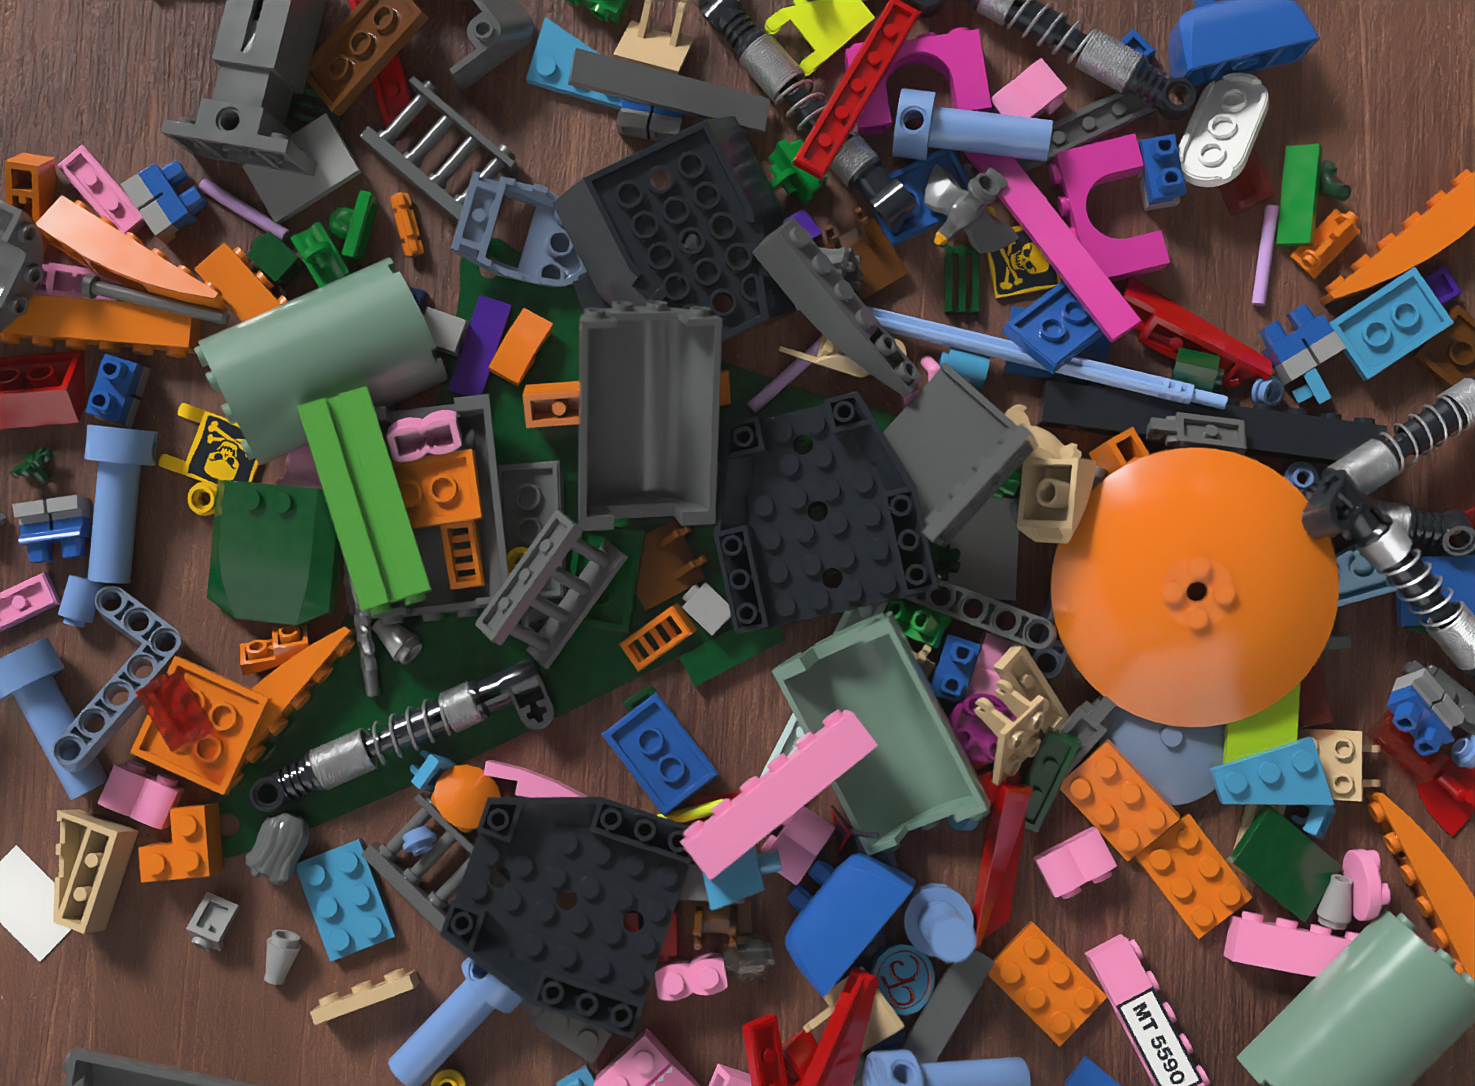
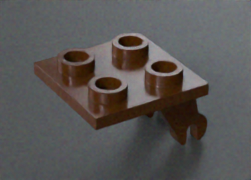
(878, 257)
(667, 565)
(730, 919)

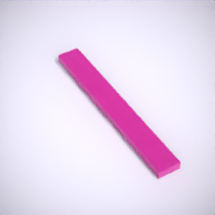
(1060, 247)

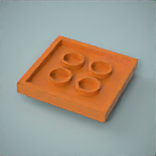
(219, 756)

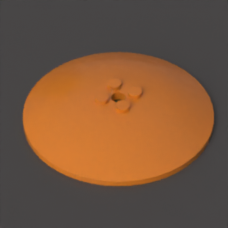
(1183, 522)

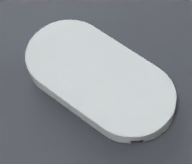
(1223, 129)

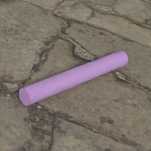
(243, 209)
(1265, 255)
(782, 380)

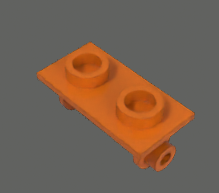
(1329, 241)

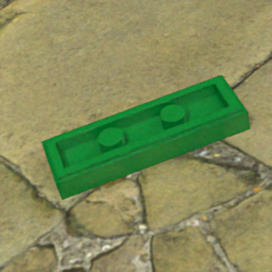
(1299, 195)

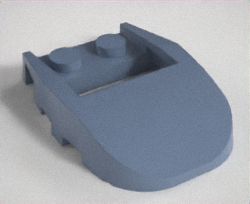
(547, 253)

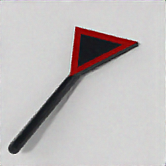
(844, 833)

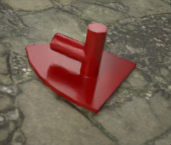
(1449, 796)

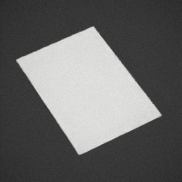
(28, 904)

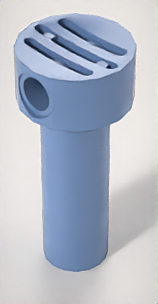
(966, 130)
(119, 460)
(30, 679)
(939, 922)
(451, 1024)
(903, 1069)

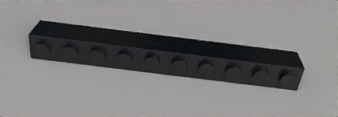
(1268, 432)

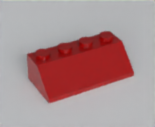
(42, 389)

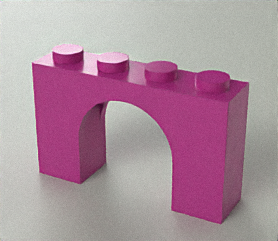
(954, 55)
(1076, 174)

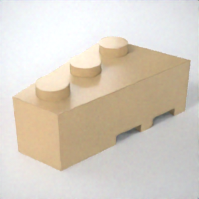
(91, 869)

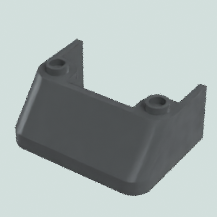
(496, 35)

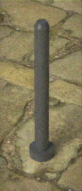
(92, 286)

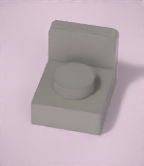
(211, 922)

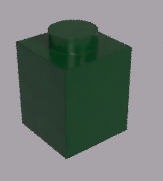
(275, 259)
(1198, 369)

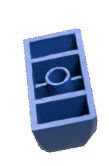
(1238, 38)
(842, 914)

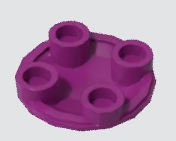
(972, 732)

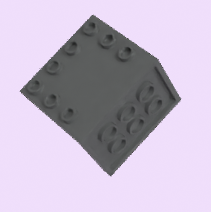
(956, 451)

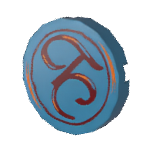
(904, 977)

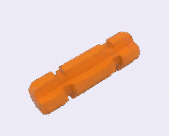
(406, 225)

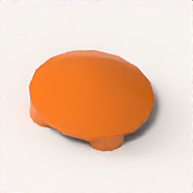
(462, 795)

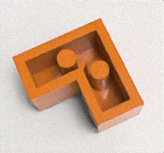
(193, 848)

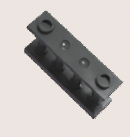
(409, 163)
(531, 575)
(409, 880)

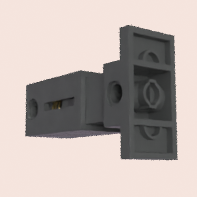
(262, 61)

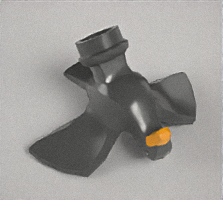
(968, 209)

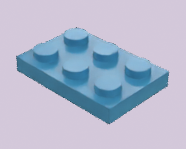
(1390, 323)
(345, 900)

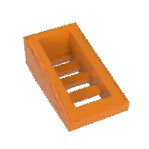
(451, 553)
(681, 619)

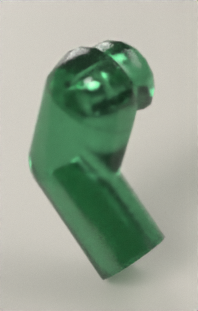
(1328, 186)

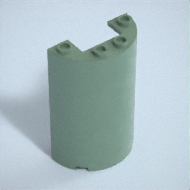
(314, 349)
(919, 763)
(1368, 1016)

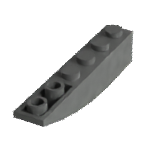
(833, 306)

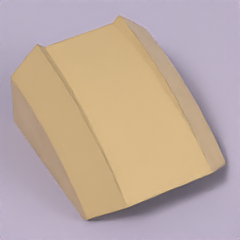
(1054, 497)

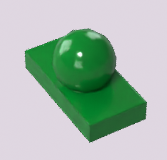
(354, 226)

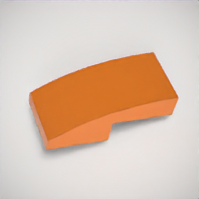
(520, 346)
(270, 653)

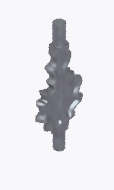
(364, 639)

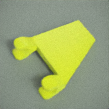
(824, 25)

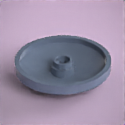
(1168, 756)

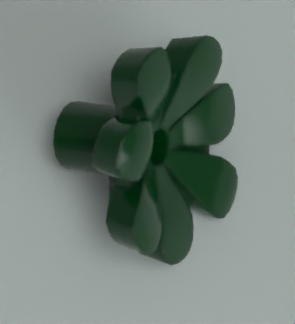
(34, 465)
(946, 561)

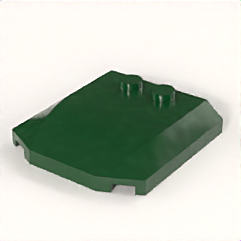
(273, 553)

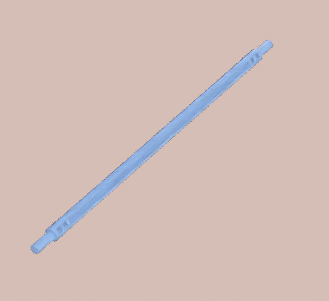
(1076, 367)

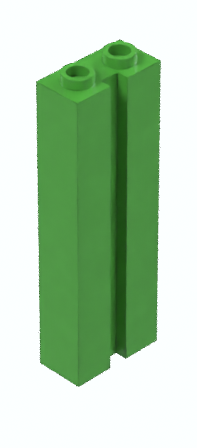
(365, 501)

